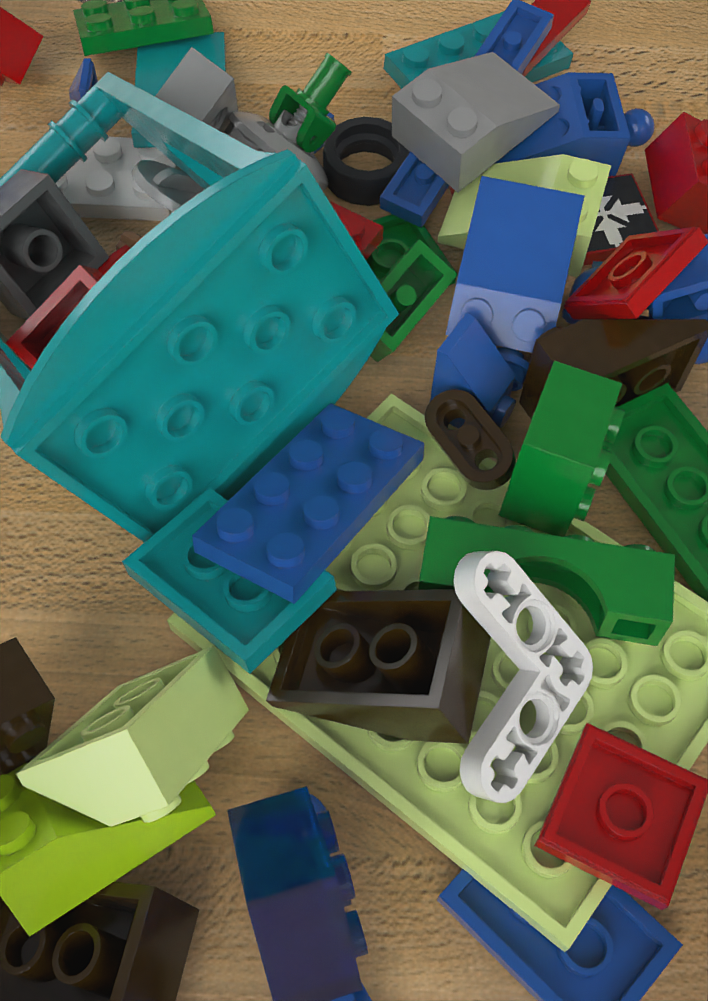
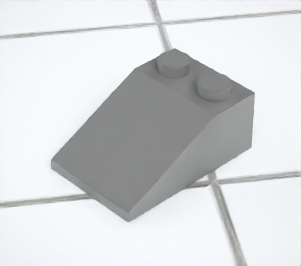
(468, 116)

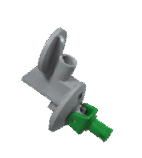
(295, 123)

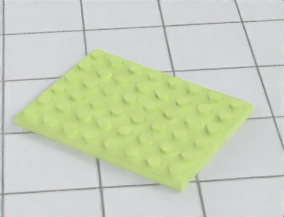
(635, 693)

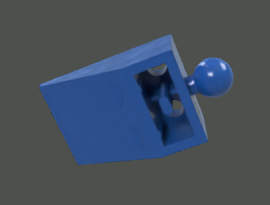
(587, 123)

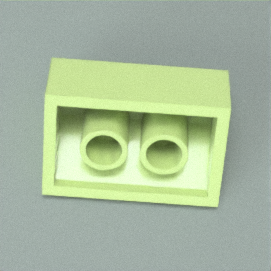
(142, 742)

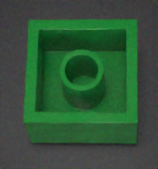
(564, 450)

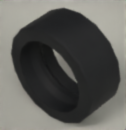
(358, 136)

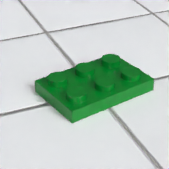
(139, 23)

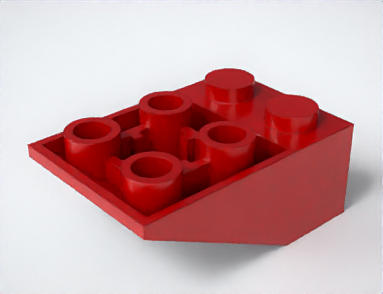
(680, 173)

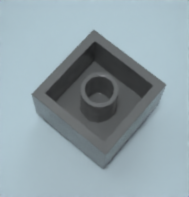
(39, 241)

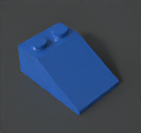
(516, 261)

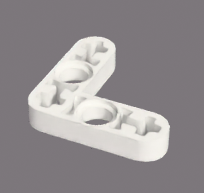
(535, 681)

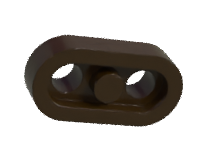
(471, 442)

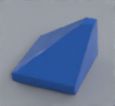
(84, 80)

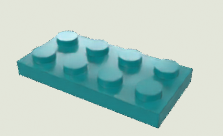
(459, 44)

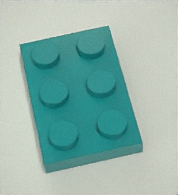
(217, 603)

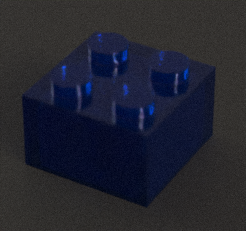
(298, 897)

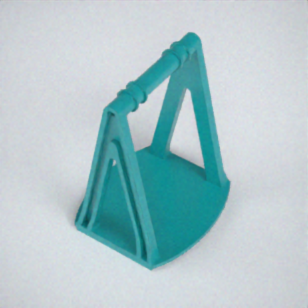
(202, 335)

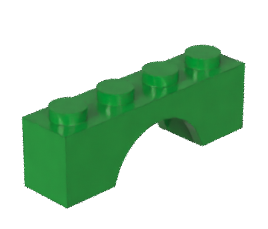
(619, 587)

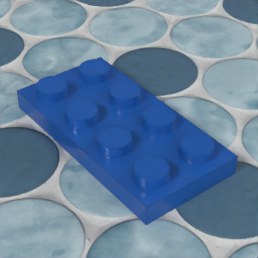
(308, 501)

